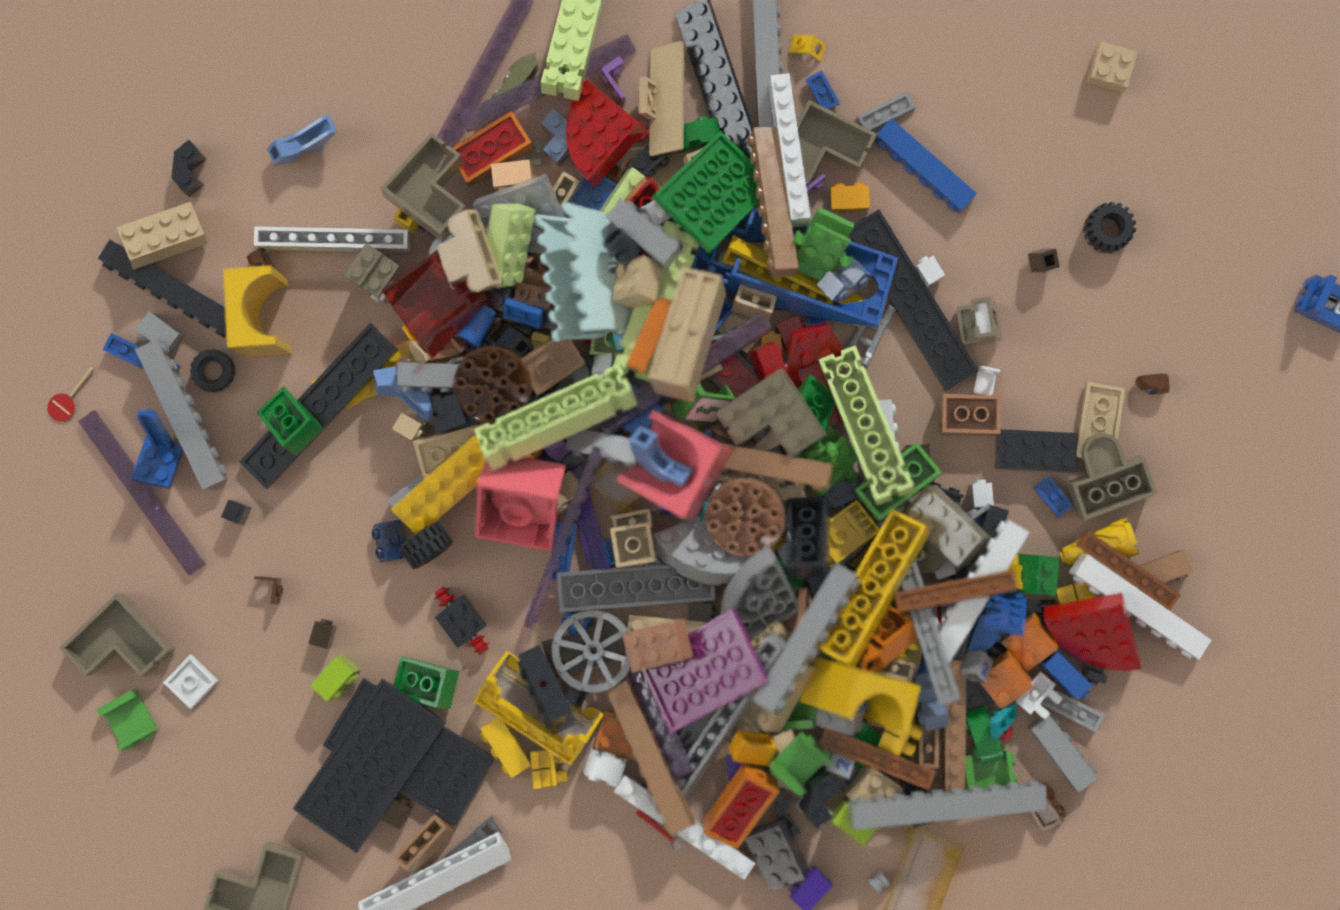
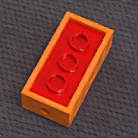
(493, 144)
(740, 805)

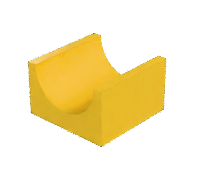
(244, 297)
(844, 688)

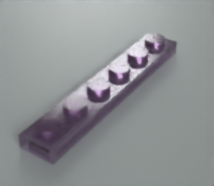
(668, 742)

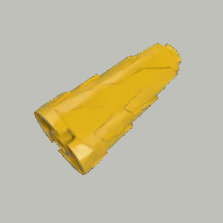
(1117, 535)

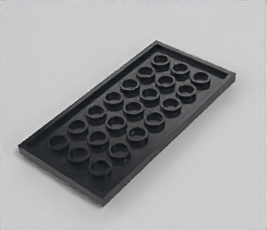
(369, 765)
(446, 773)

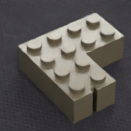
(831, 136)
(419, 184)
(773, 404)
(120, 629)
(268, 890)

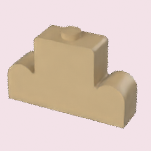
(469, 253)

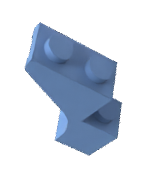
(307, 139)
(386, 385)

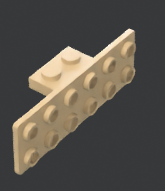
(663, 99)

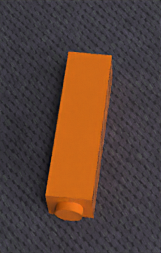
(649, 336)

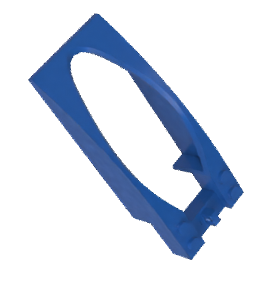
(862, 313)

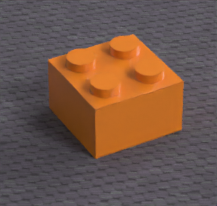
(1034, 645)
(1007, 680)

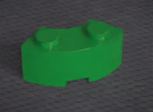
(699, 133)
(985, 747)

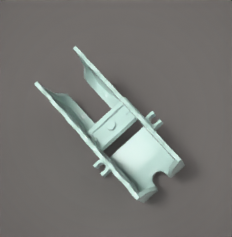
(580, 274)

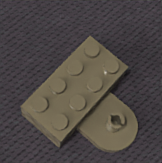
(1109, 478)
(951, 531)

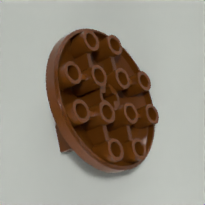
(492, 383)

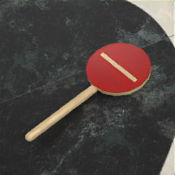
(62, 406)

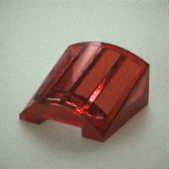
(431, 304)

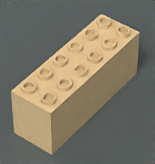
(687, 334)

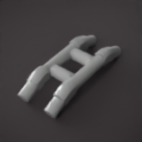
(872, 345)

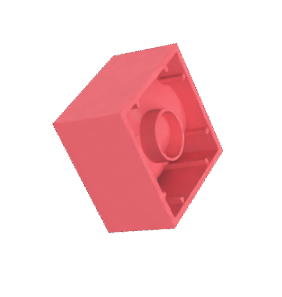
(690, 449)
(519, 503)

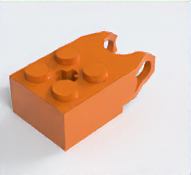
(889, 640)

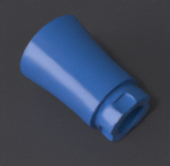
(477, 326)

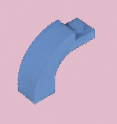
(650, 455)

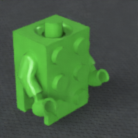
(823, 244)
(833, 451)

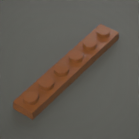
(1128, 570)
(956, 591)
(877, 758)

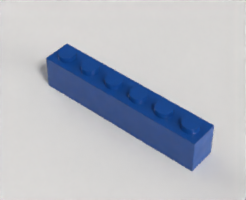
(924, 166)

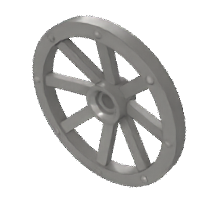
(587, 653)

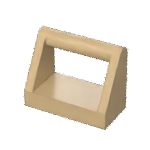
(443, 357)

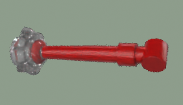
(675, 843)

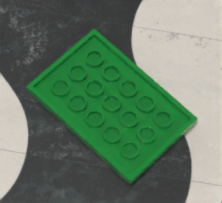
(711, 192)

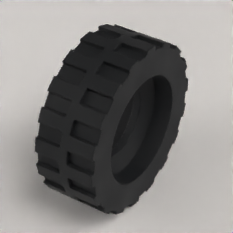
(205, 357)

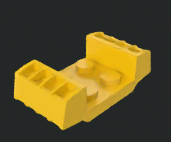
(850, 531)

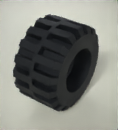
(1120, 217)
(426, 545)

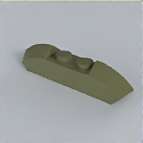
(522, 71)

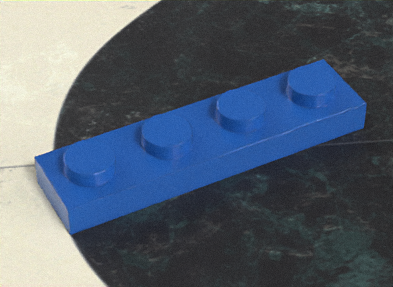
(125, 350)

